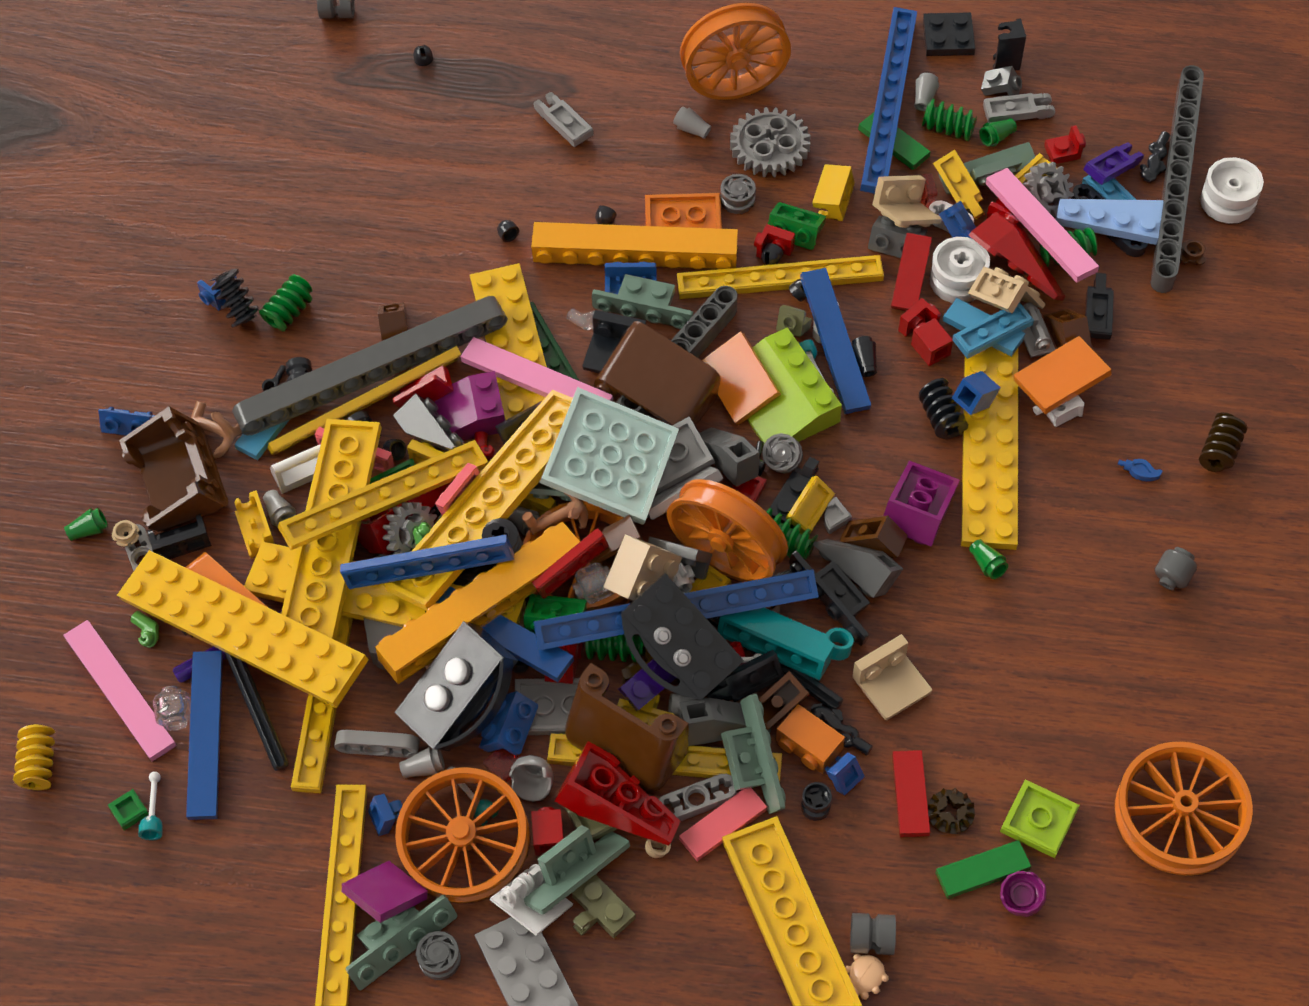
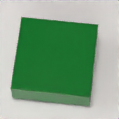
(128, 809)

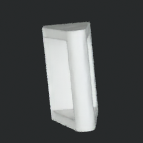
(295, 470)

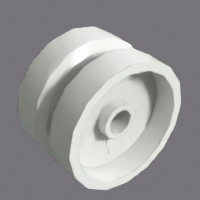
(1231, 190)
(956, 268)

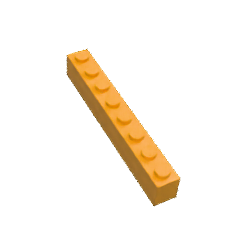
(634, 244)
(476, 603)

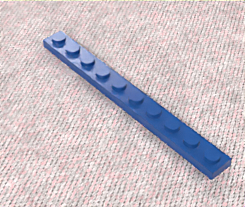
(889, 98)
(710, 602)

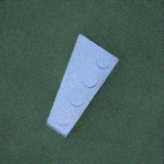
(1118, 218)

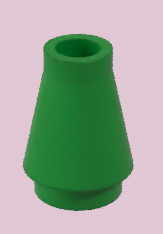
(995, 132)
(87, 524)
(990, 561)

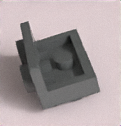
(889, 238)

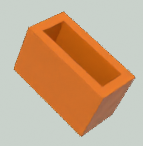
(809, 739)

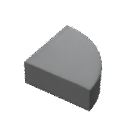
(836, 516)

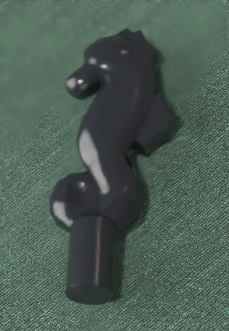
(1154, 165)
(833, 719)

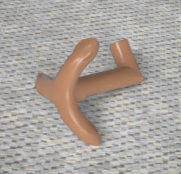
(220, 427)
(573, 510)

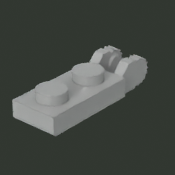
(1018, 107)
(564, 119)

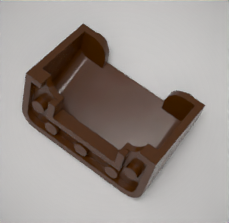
(659, 376)
(175, 469)
(643, 750)

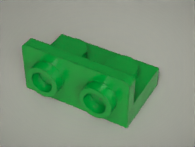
(799, 221)
(550, 607)

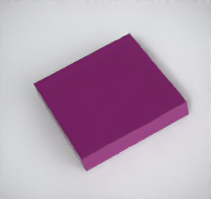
(384, 891)

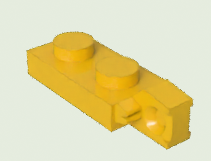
(960, 182)

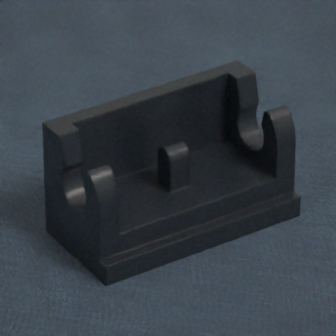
(1010, 45)
(180, 540)

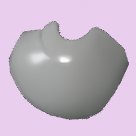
(531, 778)

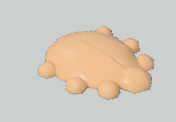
(866, 974)

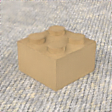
(639, 566)

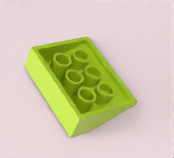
(805, 397)

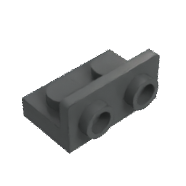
(696, 558)

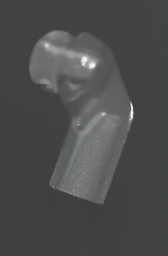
(582, 320)

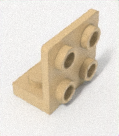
(900, 201)
(1003, 291)
(890, 678)

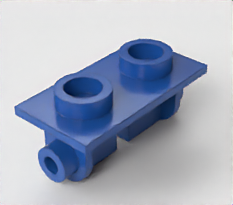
(957, 220)
(121, 421)

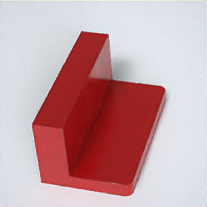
(432, 385)

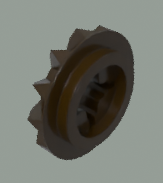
(945, 821)

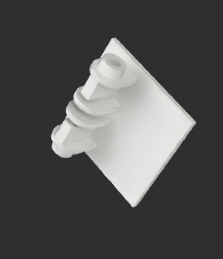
(512, 901)

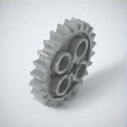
(770, 142)

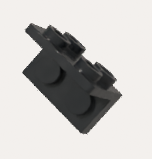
(607, 334)

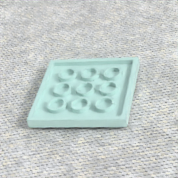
(609, 456)

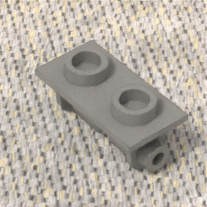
(1037, 337)

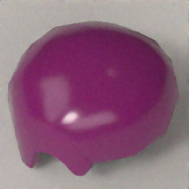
(1023, 893)

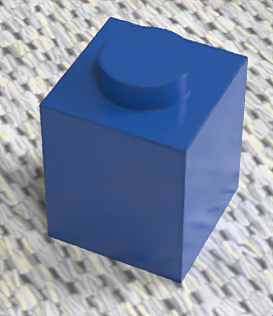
(976, 392)

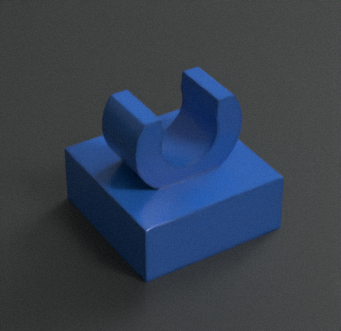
(845, 773)
(384, 813)

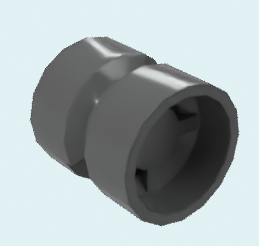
(328, 9)
(873, 933)

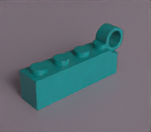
(791, 640)

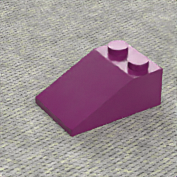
(473, 406)
(921, 502)

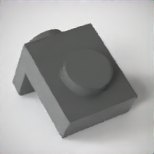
(1001, 81)

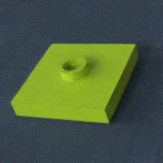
(1039, 818)

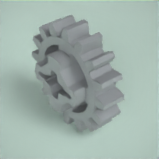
(1048, 188)
(401, 529)

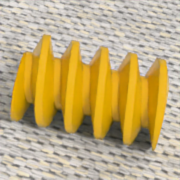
(34, 757)

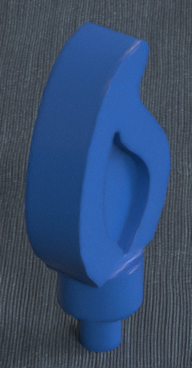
(1141, 469)

